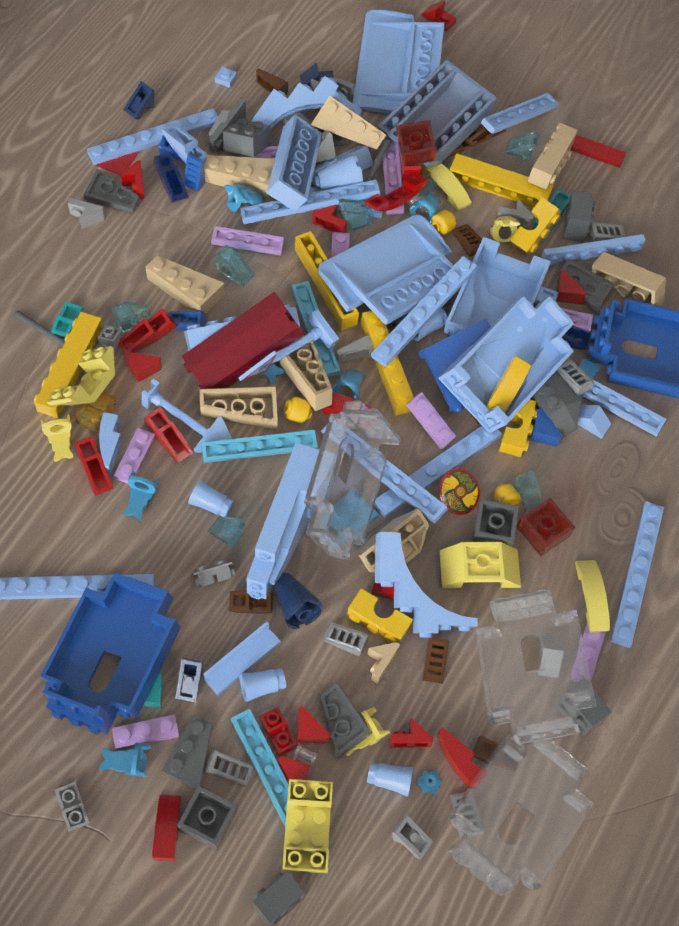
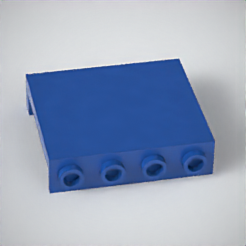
(445, 352)

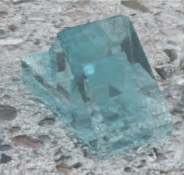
(522, 146)
(529, 490)
(227, 530)

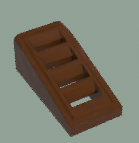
(271, 82)
(469, 249)
(438, 643)

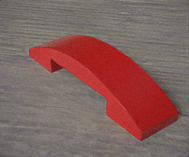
(411, 187)

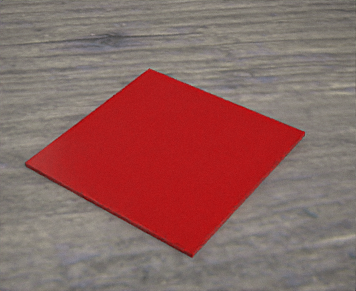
(119, 164)

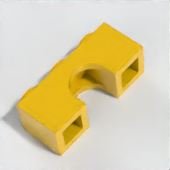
(528, 239)
(514, 440)
(391, 628)

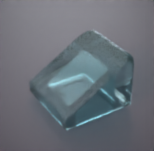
(431, 186)

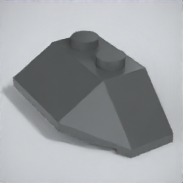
(559, 404)

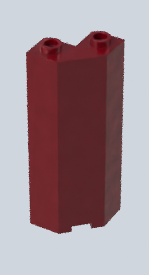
(242, 344)

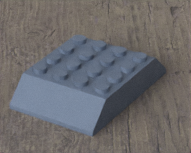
(450, 102)

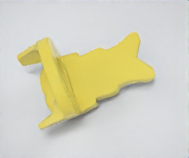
(504, 221)
(59, 437)
(374, 726)

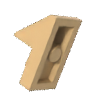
(384, 655)

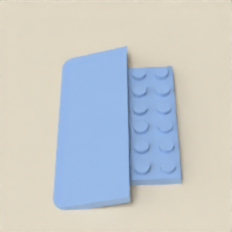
(395, 58)
(389, 269)

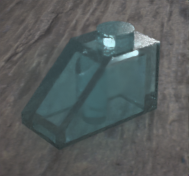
(356, 213)
(233, 265)
(129, 315)

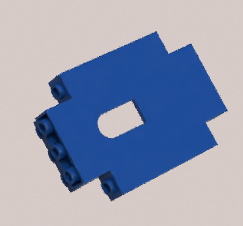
(644, 325)
(122, 622)

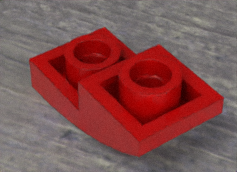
(278, 731)

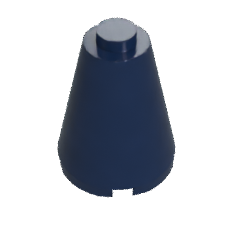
(296, 602)

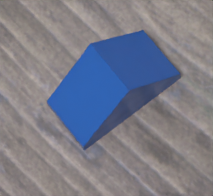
(544, 430)

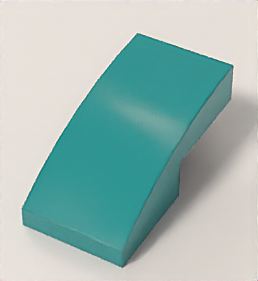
(64, 322)

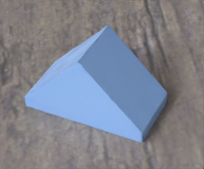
(594, 420)

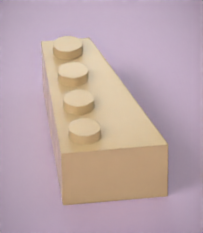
(344, 122)
(553, 157)
(231, 170)
(631, 279)
(185, 285)
(308, 375)
(241, 405)

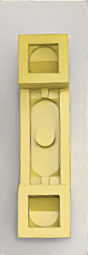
(449, 184)
(594, 594)

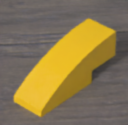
(508, 384)

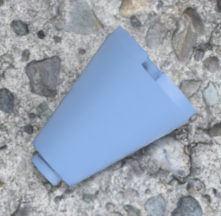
(339, 174)

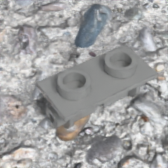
(205, 574)

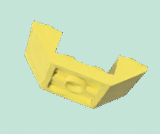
(99, 372)
(479, 564)
(307, 826)

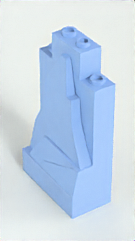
(495, 287)
(519, 332)
(284, 523)

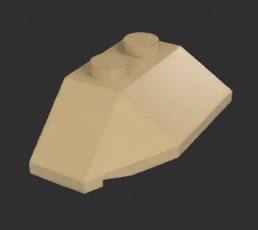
(412, 530)

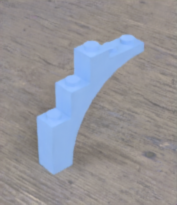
(302, 98)
(427, 615)

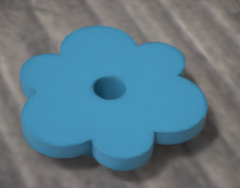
(432, 787)

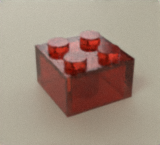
(416, 143)
(545, 526)

